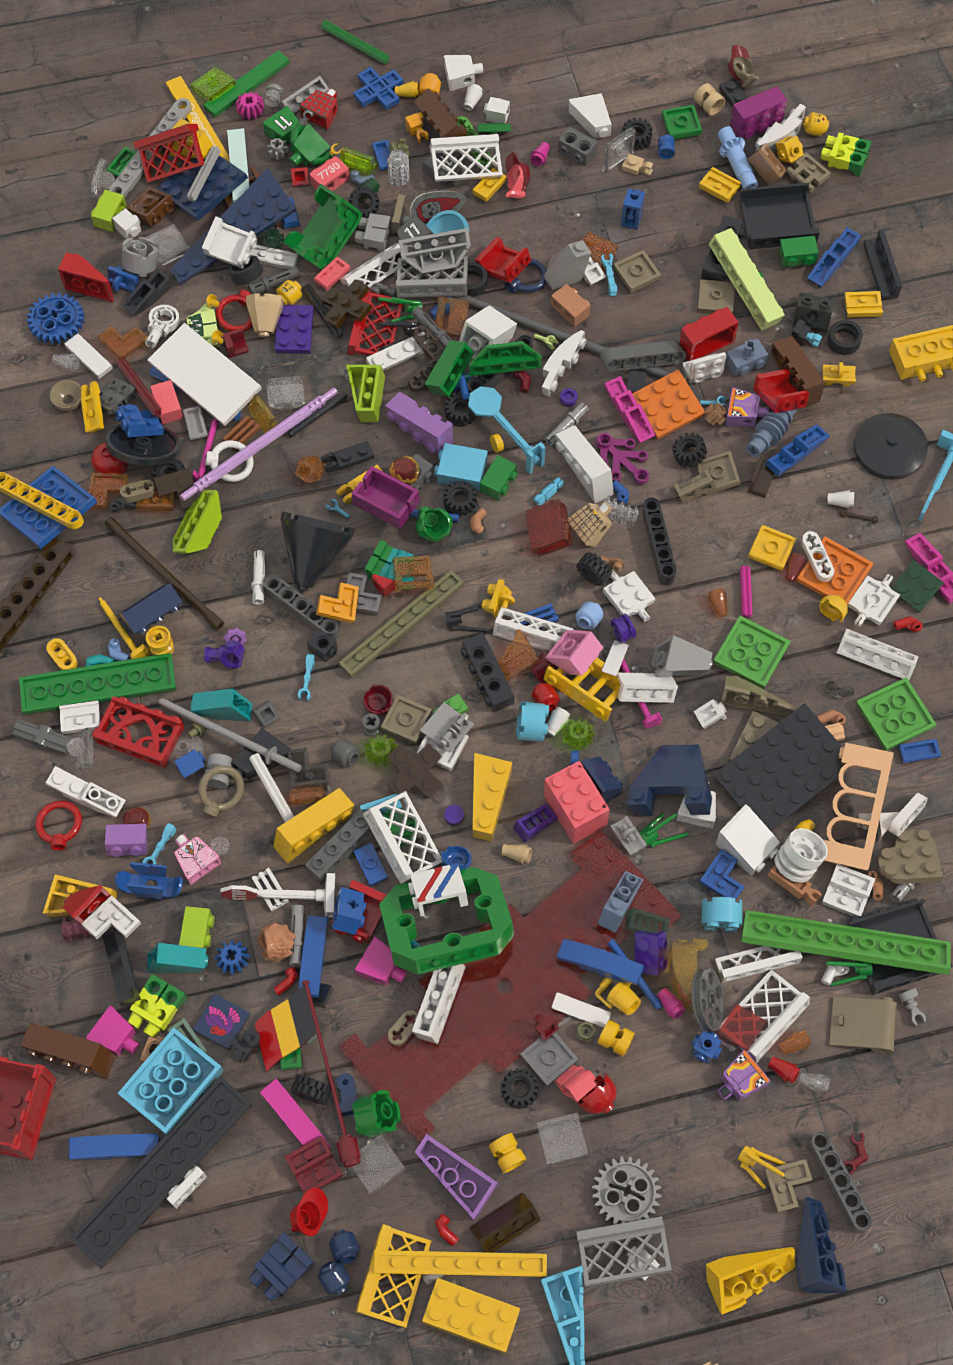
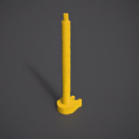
(141, 651)

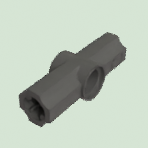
(41, 736)

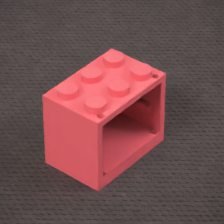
(576, 802)

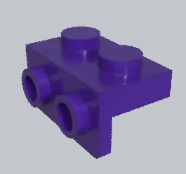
(651, 951)

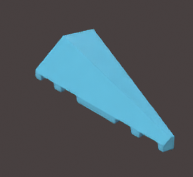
(565, 1301)

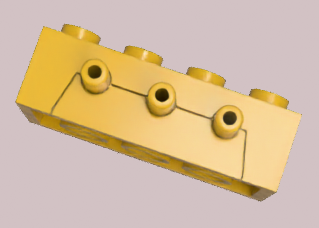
(923, 353)

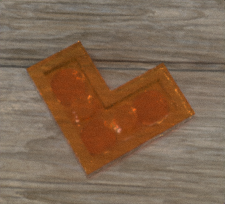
(122, 345)
(105, 483)

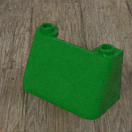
(327, 229)

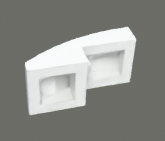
(593, 273)

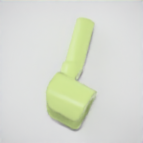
(548, 340)

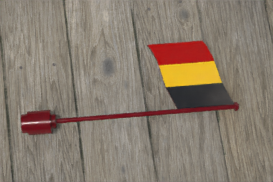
(288, 1029)

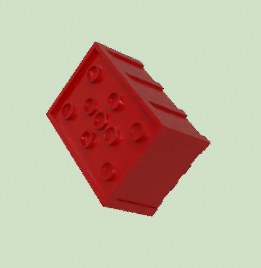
(23, 1106)

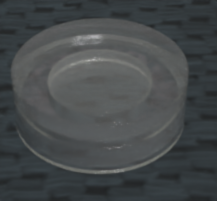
(220, 846)

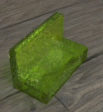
(357, 160)

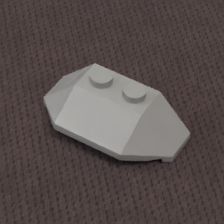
(436, 251)

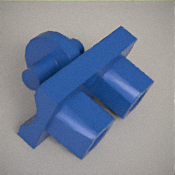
(122, 279)

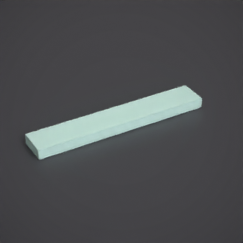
(238, 157)

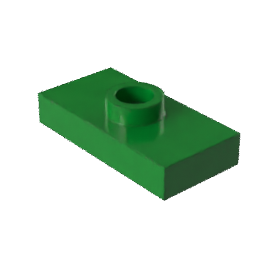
(493, 128)

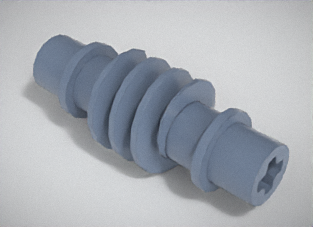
(769, 432)

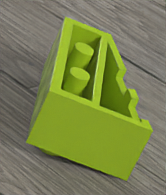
(367, 390)

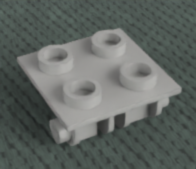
(447, 727)

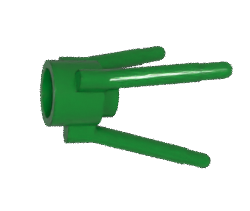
(410, 305)
(650, 833)
(861, 967)

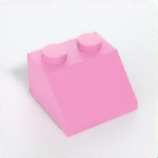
(575, 651)

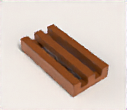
(240, 429)

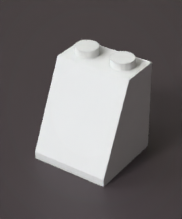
(487, 328)
(748, 841)

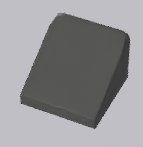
(266, 713)

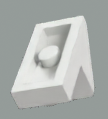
(884, 822)

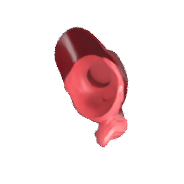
(517, 175)

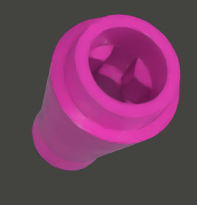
(539, 155)
(671, 1004)

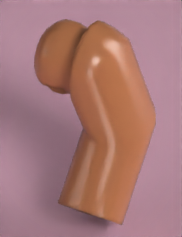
(475, 521)
(832, 716)

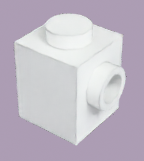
(497, 110)
(127, 224)

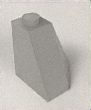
(567, 265)
(680, 658)

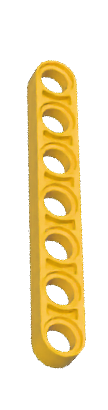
(40, 506)

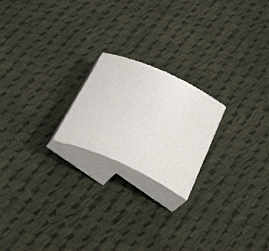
(848, 891)

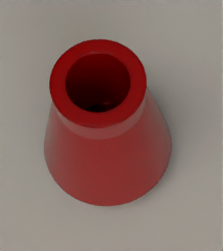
(784, 1069)

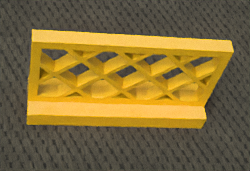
(372, 1279)

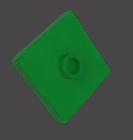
(681, 122)

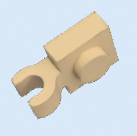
(635, 164)

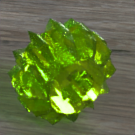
(571, 736)
(382, 744)

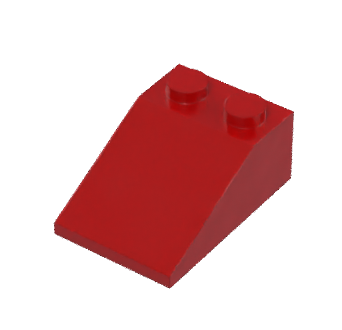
(83, 278)

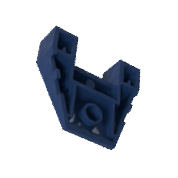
(672, 771)

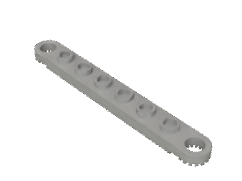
(134, 169)

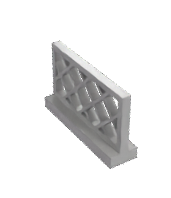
(431, 287)
(617, 1234)

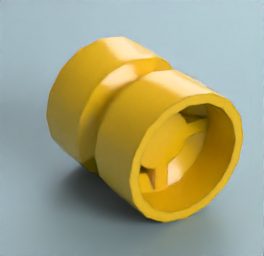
(159, 640)
(611, 1032)
(506, 1151)

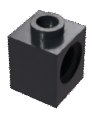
(320, 638)

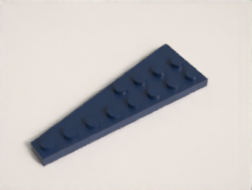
(254, 211)

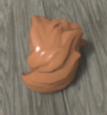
(276, 942)

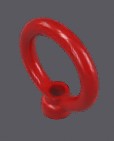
(241, 299)
(58, 841)

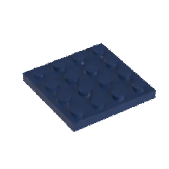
(220, 183)

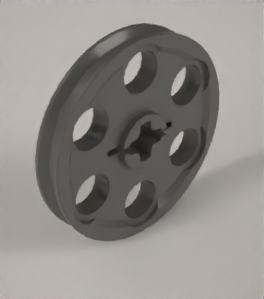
(707, 999)

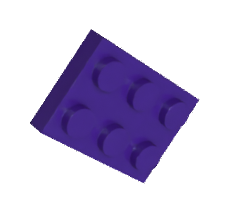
(294, 329)

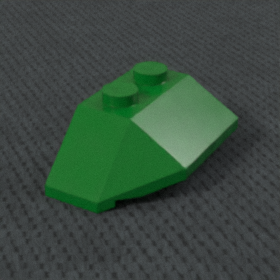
(505, 358)

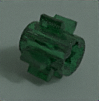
(273, 238)

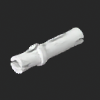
(258, 577)

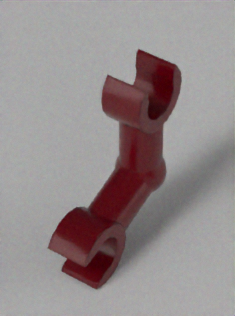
(862, 1155)

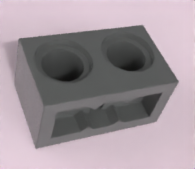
(577, 146)

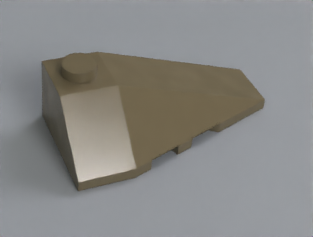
(745, 695)

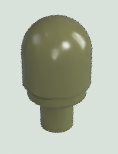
(197, 729)

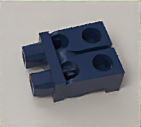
(276, 1272)

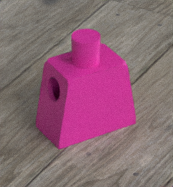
(378, 964)
(114, 1033)

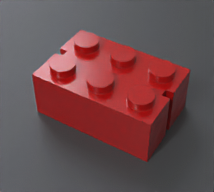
(709, 334)

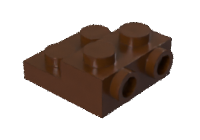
(151, 206)

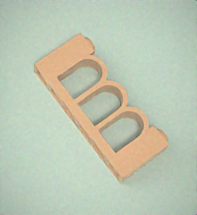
(870, 759)

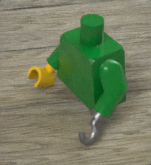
(309, 145)

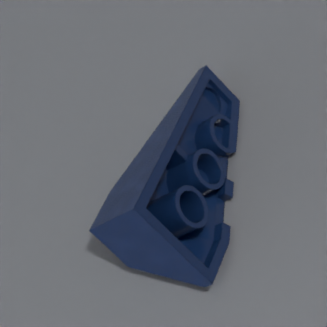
(816, 1258)

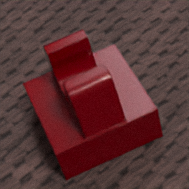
(545, 1026)

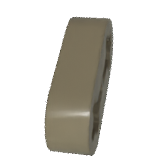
(137, 491)
(400, 1025)

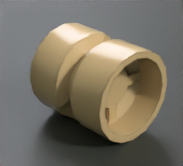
(709, 99)

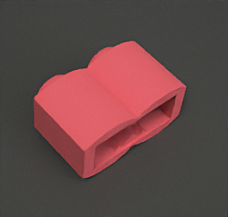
(576, 1082)

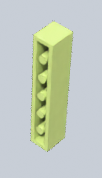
(746, 279)

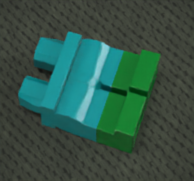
(381, 562)

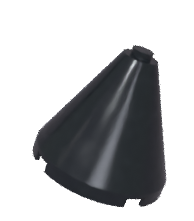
(312, 546)

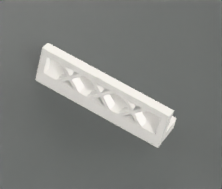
(373, 263)
(538, 639)
(877, 654)
(756, 967)

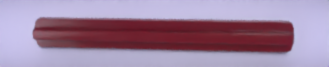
(141, 389)

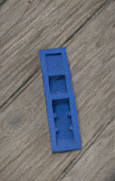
(834, 257)
(797, 450)
(313, 953)
(600, 961)
(111, 1146)

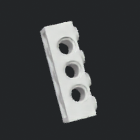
(437, 1003)

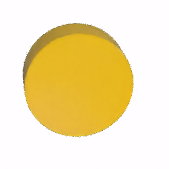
(496, 443)

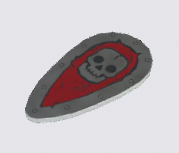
(432, 203)

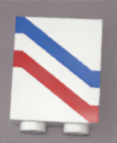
(437, 885)

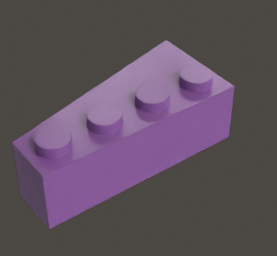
(419, 423)
(459, 1177)

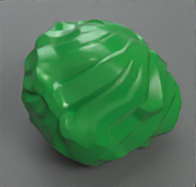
(433, 524)

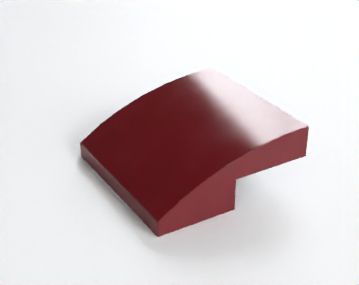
(313, 1165)

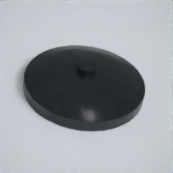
(890, 446)
(143, 449)

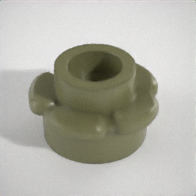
(586, 1026)

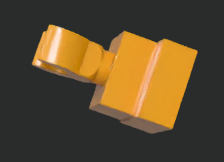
(414, 125)

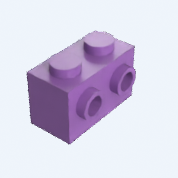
(126, 839)

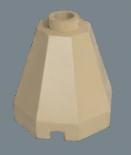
(264, 312)

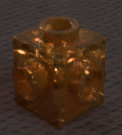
(310, 468)

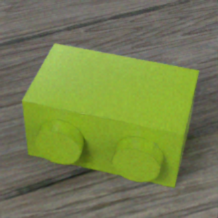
(108, 206)
(196, 927)

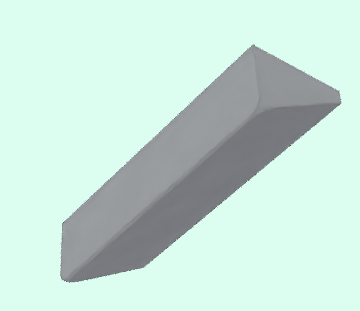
(302, 94)

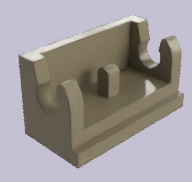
(695, 486)

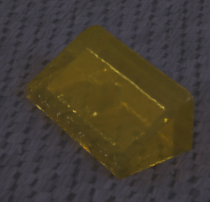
(261, 414)

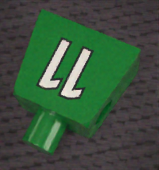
(280, 125)

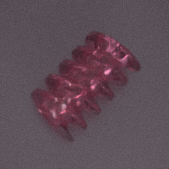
(73, 929)

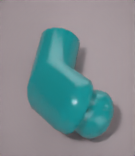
(98, 659)

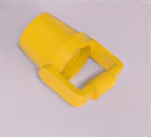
(620, 996)

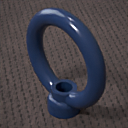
(516, 285)

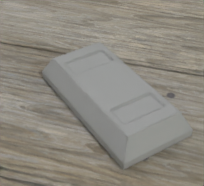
(195, 423)

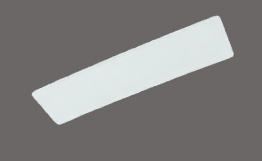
(615, 658)
(581, 1010)

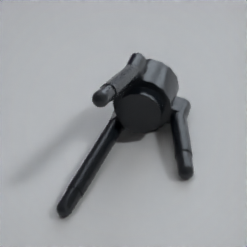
(408, 328)
(454, 619)

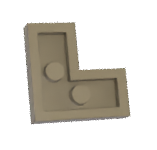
(782, 1187)

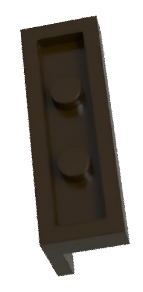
(505, 1223)

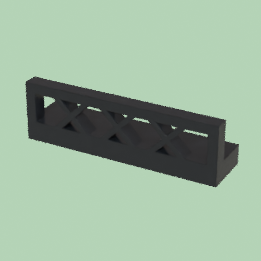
(883, 266)
(121, 968)

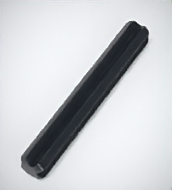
(320, 308)

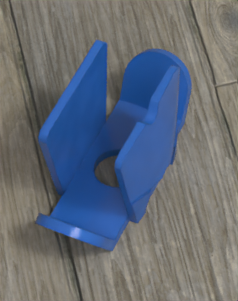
(136, 884)

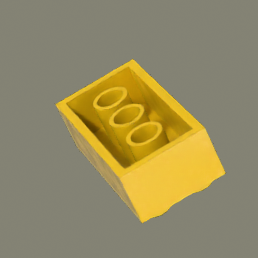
(471, 1316)

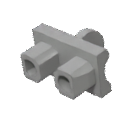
(628, 836)

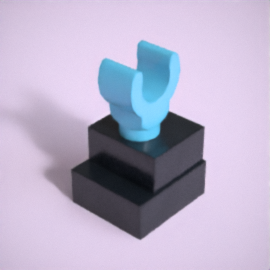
(801, 333)

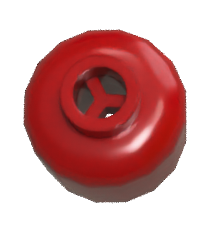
(545, 694)

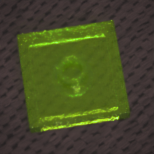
(213, 84)

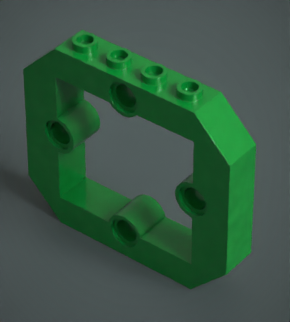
(454, 948)

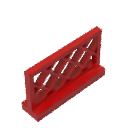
(162, 139)
(358, 328)

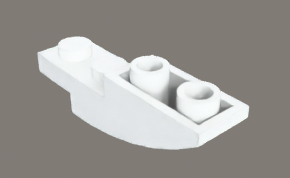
(788, 127)
(562, 357)
(85, 793)

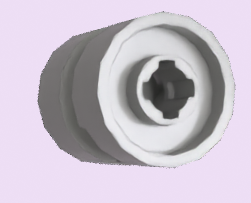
(220, 780)

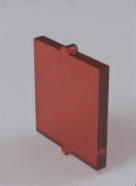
(741, 1027)

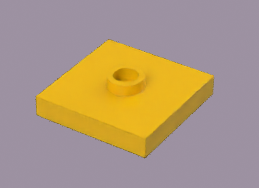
(772, 547)

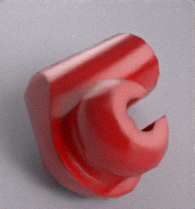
(292, 976)

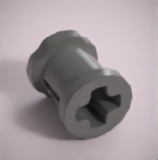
(373, 720)

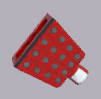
(323, 107)

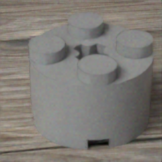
(139, 256)

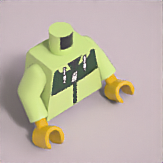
(205, 322)

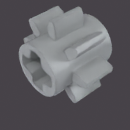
(277, 149)

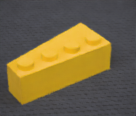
(490, 787)
(312, 824)

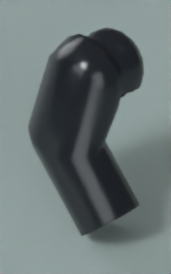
(118, 504)

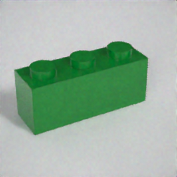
(449, 368)

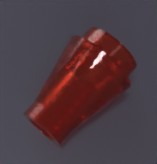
(795, 566)

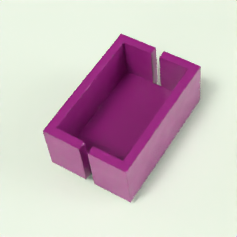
(758, 113)
(385, 497)

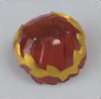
(405, 469)

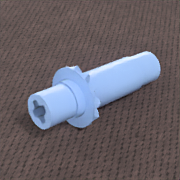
(732, 148)

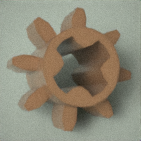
(715, 414)

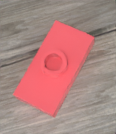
(332, 273)

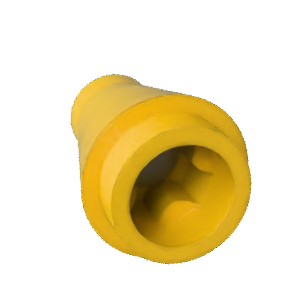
(408, 90)

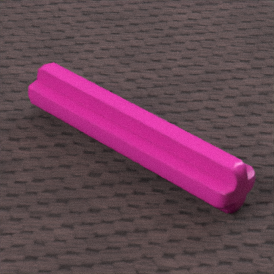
(746, 594)

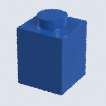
(190, 763)

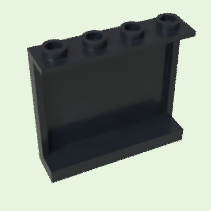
(776, 214)
(903, 919)

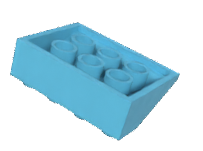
(170, 1081)

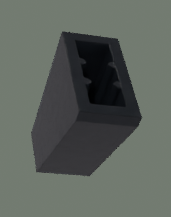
(242, 762)

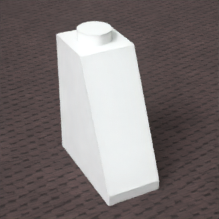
(591, 114)

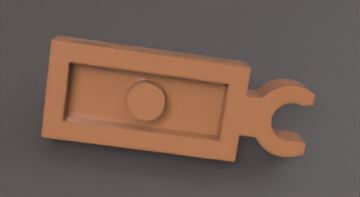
(797, 889)

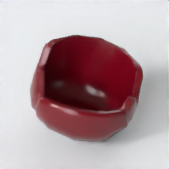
(377, 699)

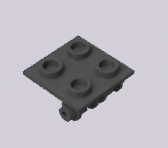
(116, 394)

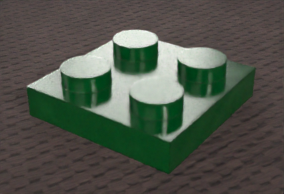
(917, 586)

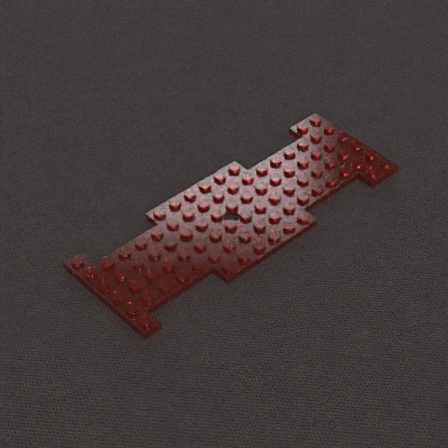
(500, 1025)

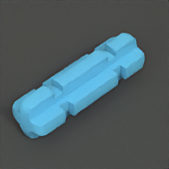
(549, 491)

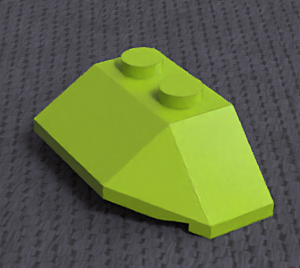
(198, 523)

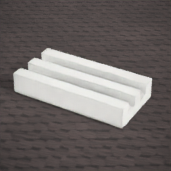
(262, 875)

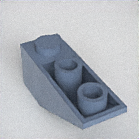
(620, 901)

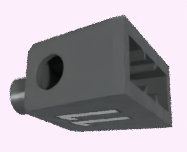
(428, 168)
(412, 228)

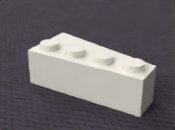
(585, 463)

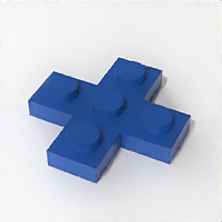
(378, 88)

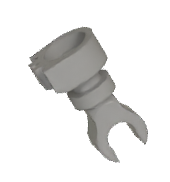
(912, 1006)

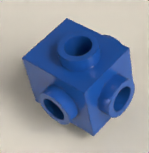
(703, 1053)

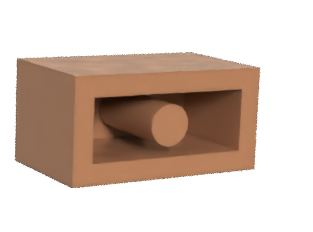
(570, 305)

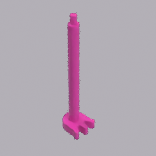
(196, 476)
(650, 720)

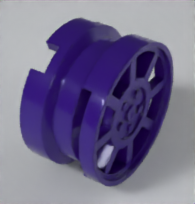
(623, 628)

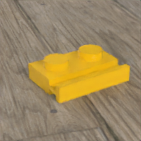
(719, 185)
(863, 304)

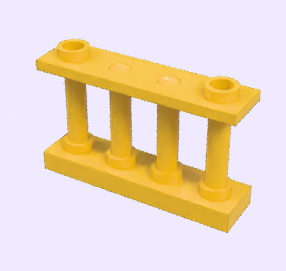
(586, 698)

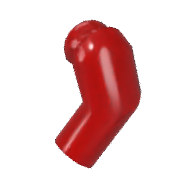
(909, 623)
(444, 1231)

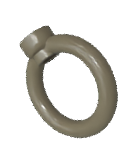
(212, 807)

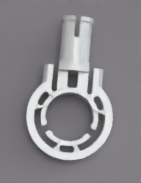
(158, 328)

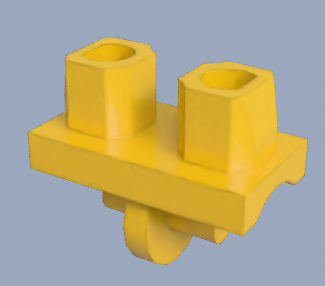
(838, 374)
(501, 598)

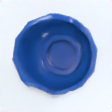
(458, 855)

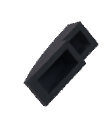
(148, 292)

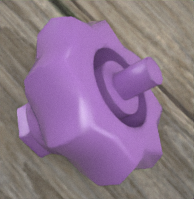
(235, 634)

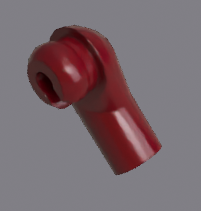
(525, 378)

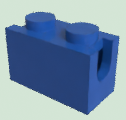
(632, 204)

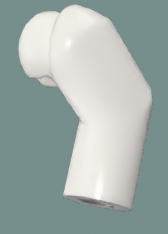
(833, 971)

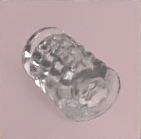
(398, 168)
(623, 512)

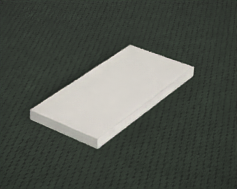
(204, 374)

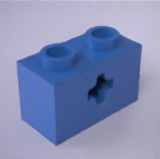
(349, 911)

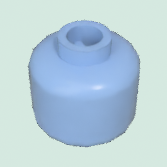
(589, 615)

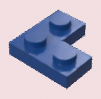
(717, 877)

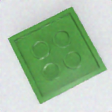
(751, 652)
(896, 714)

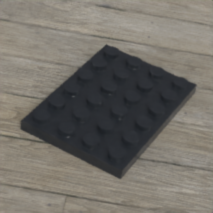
(783, 768)

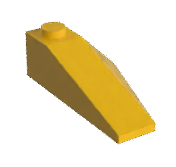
(740, 1276)

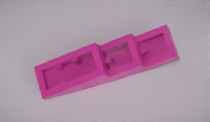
(629, 409)
(932, 560)
(291, 1113)

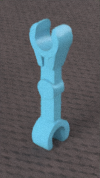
(612, 288)
(310, 662)
(168, 832)

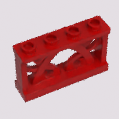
(152, 752)

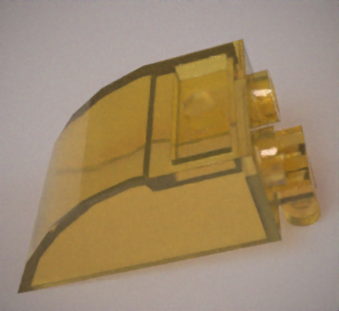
(683, 967)

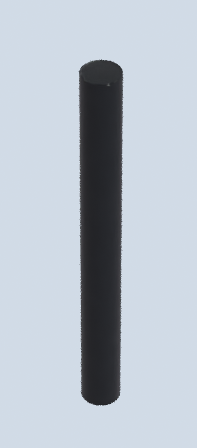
(302, 425)

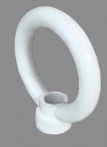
(212, 460)

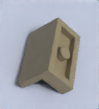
(401, 210)

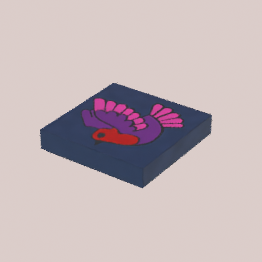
(221, 1021)

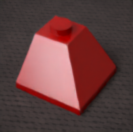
(85, 902)

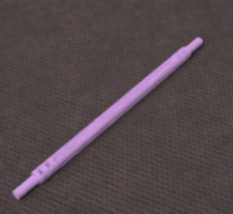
(258, 444)

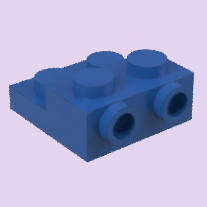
(137, 422)

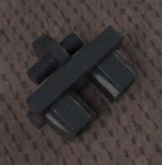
(246, 1045)

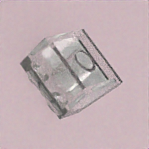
(286, 391)

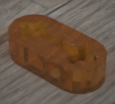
(306, 796)

